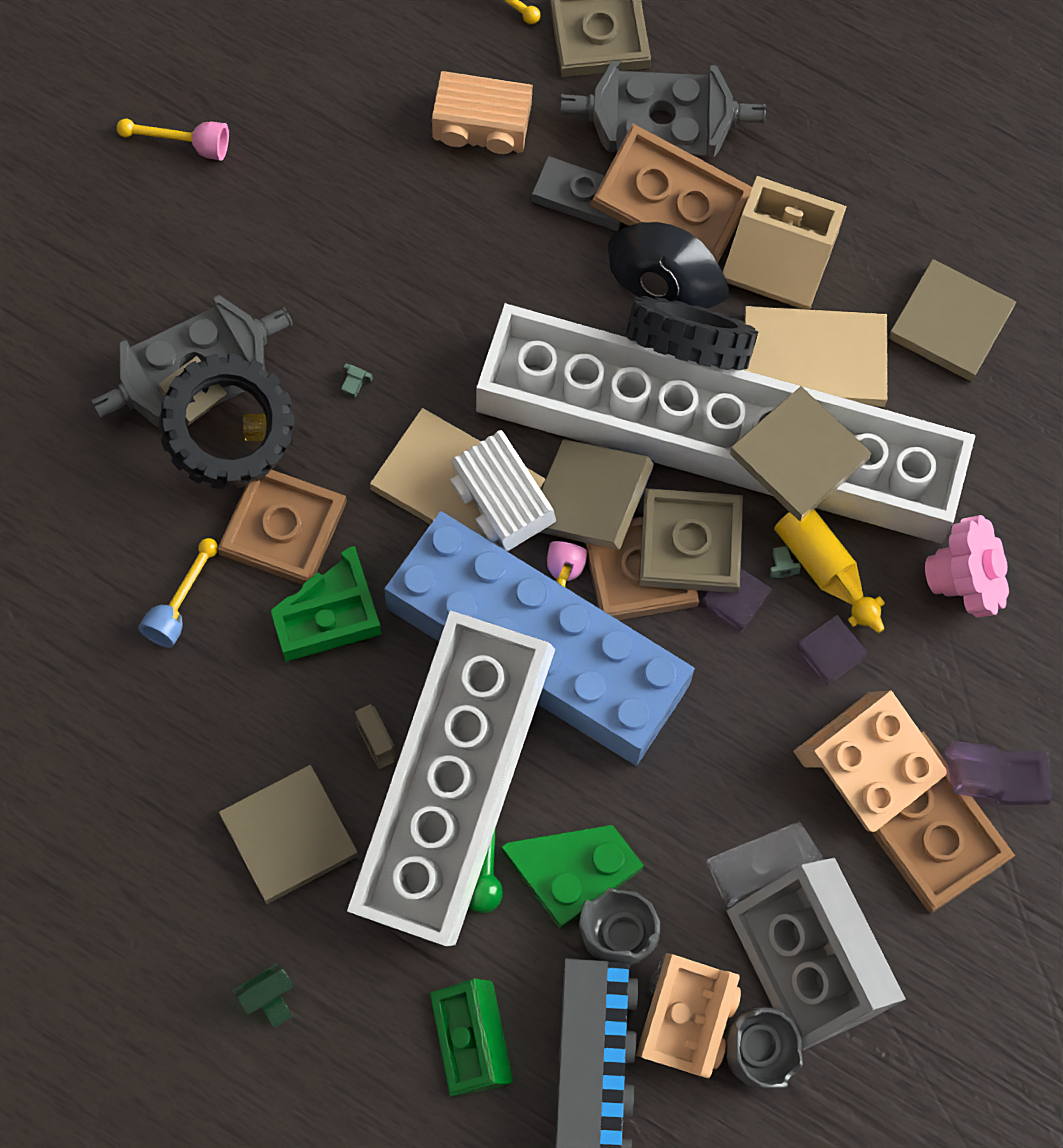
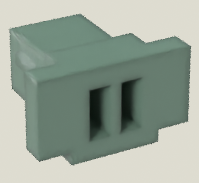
(355, 380)
(783, 564)

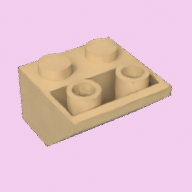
(783, 243)

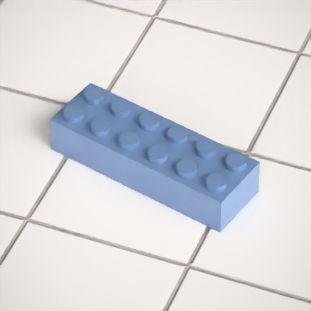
(601, 672)

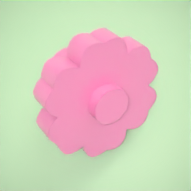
(971, 567)

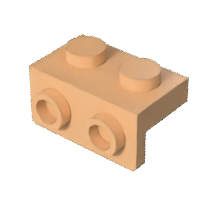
(689, 1016)

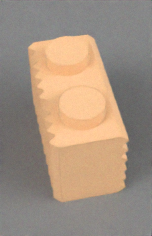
(481, 112)

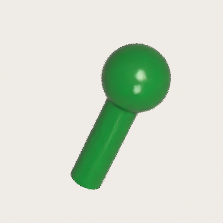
(488, 889)

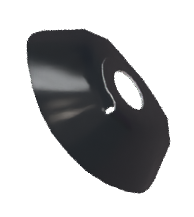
(687, 268)

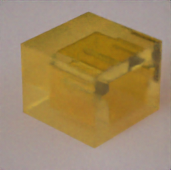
(254, 427)

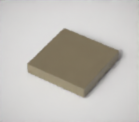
(596, 33)
(952, 320)
(800, 453)
(594, 492)
(691, 540)
(288, 834)

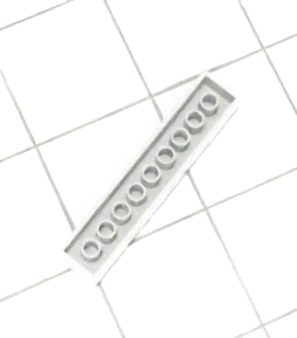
(692, 414)

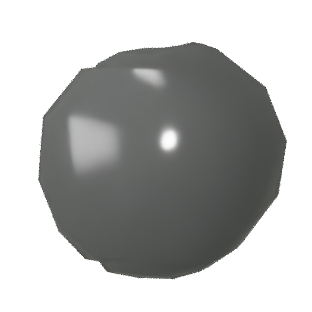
(619, 927)
(763, 1048)

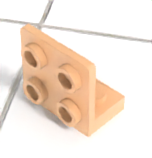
(874, 758)

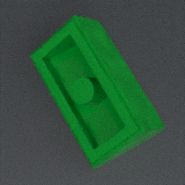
(471, 1037)

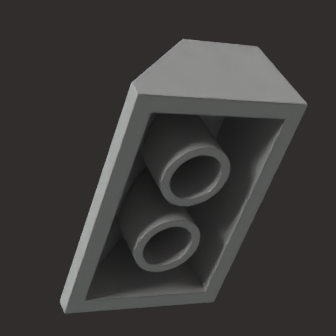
(815, 952)

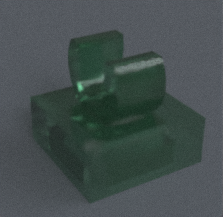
(265, 992)

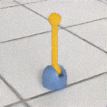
(163, 622)

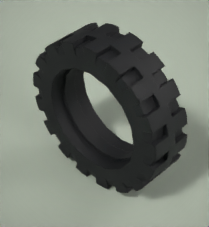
(691, 333)
(250, 378)

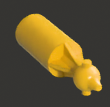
(830, 566)

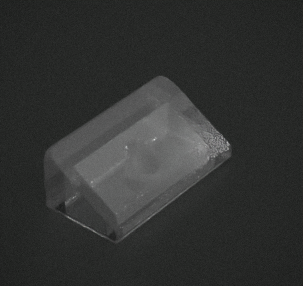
(761, 861)

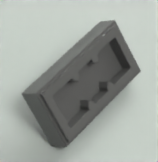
(571, 192)

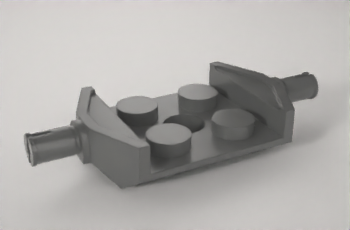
(698, 103)
(216, 331)

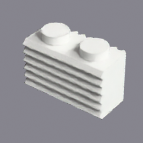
(502, 491)

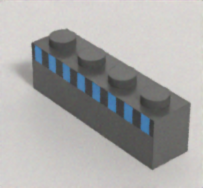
(595, 1054)

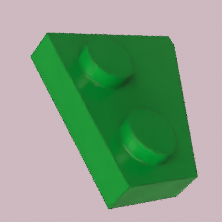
(327, 611)
(572, 868)

